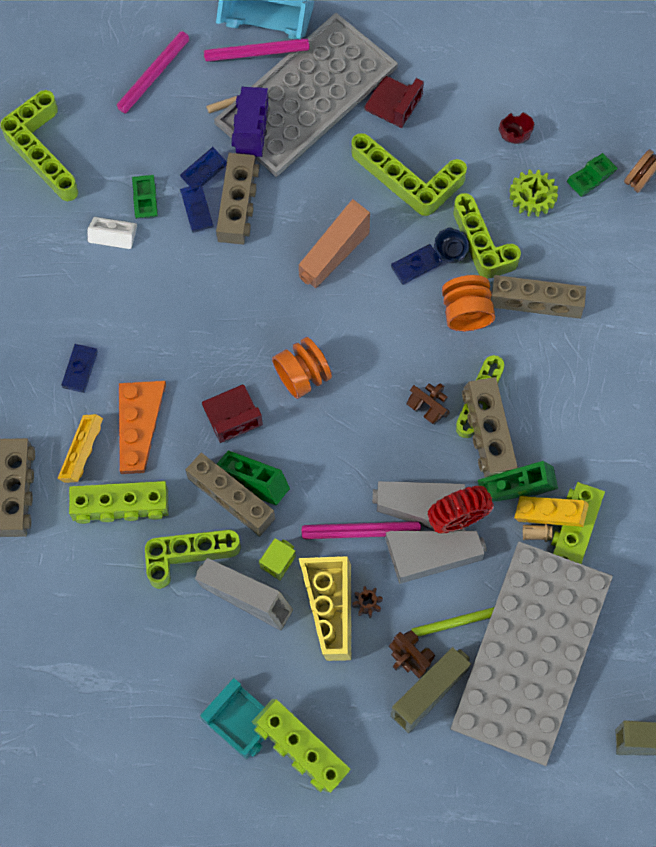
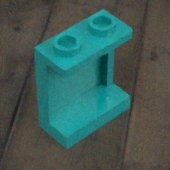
(232, 718)

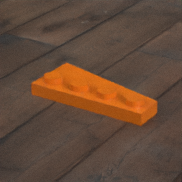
(137, 422)

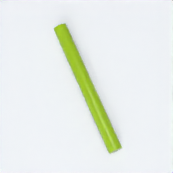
(453, 622)

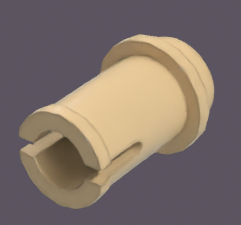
(537, 532)

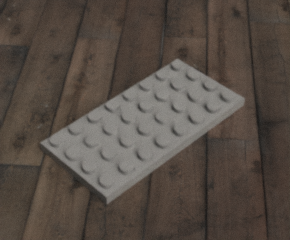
(314, 90)
(531, 653)

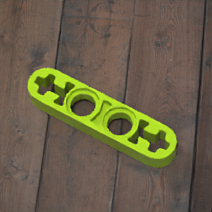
(462, 419)

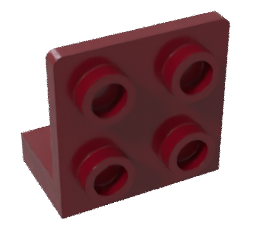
(395, 100)
(232, 413)

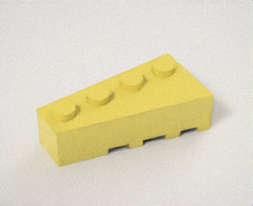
(330, 601)

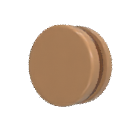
(642, 171)

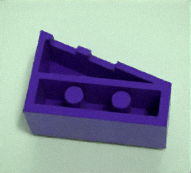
(250, 121)

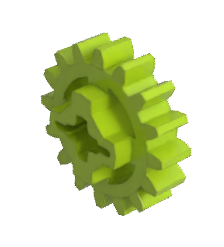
(544, 196)

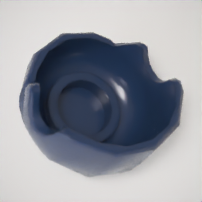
(451, 245)

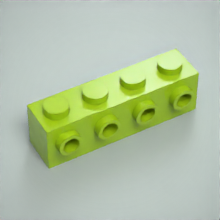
(118, 501)
(573, 540)
(301, 746)

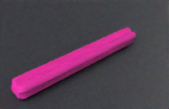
(257, 49)
(153, 72)
(356, 530)

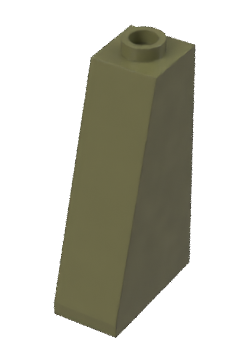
(430, 689)
(636, 738)

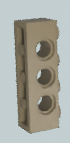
(237, 167)
(538, 296)
(488, 392)
(10, 452)
(230, 494)

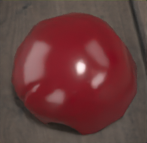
(516, 128)

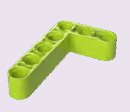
(22, 134)
(406, 178)

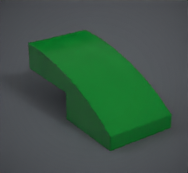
(592, 174)
(144, 196)

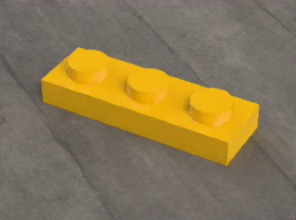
(80, 448)
(551, 511)

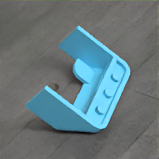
(280, 15)

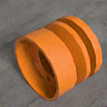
(468, 303)
(306, 365)

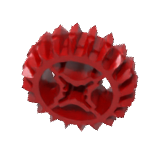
(460, 509)

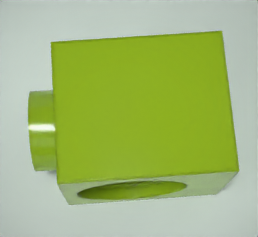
(277, 558)

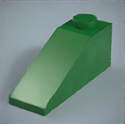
(259, 478)
(522, 481)

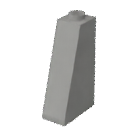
(411, 499)
(428, 552)
(244, 593)

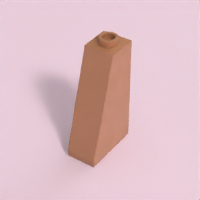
(335, 244)

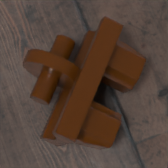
(436, 410)
(408, 655)

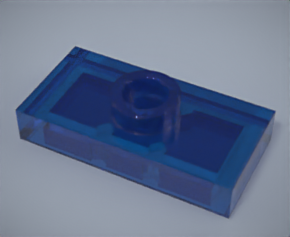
(204, 168)
(196, 208)
(416, 264)
(79, 368)

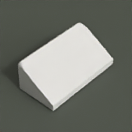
(111, 232)

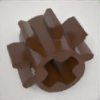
(369, 608)

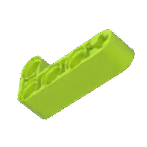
(480, 235)
(192, 554)

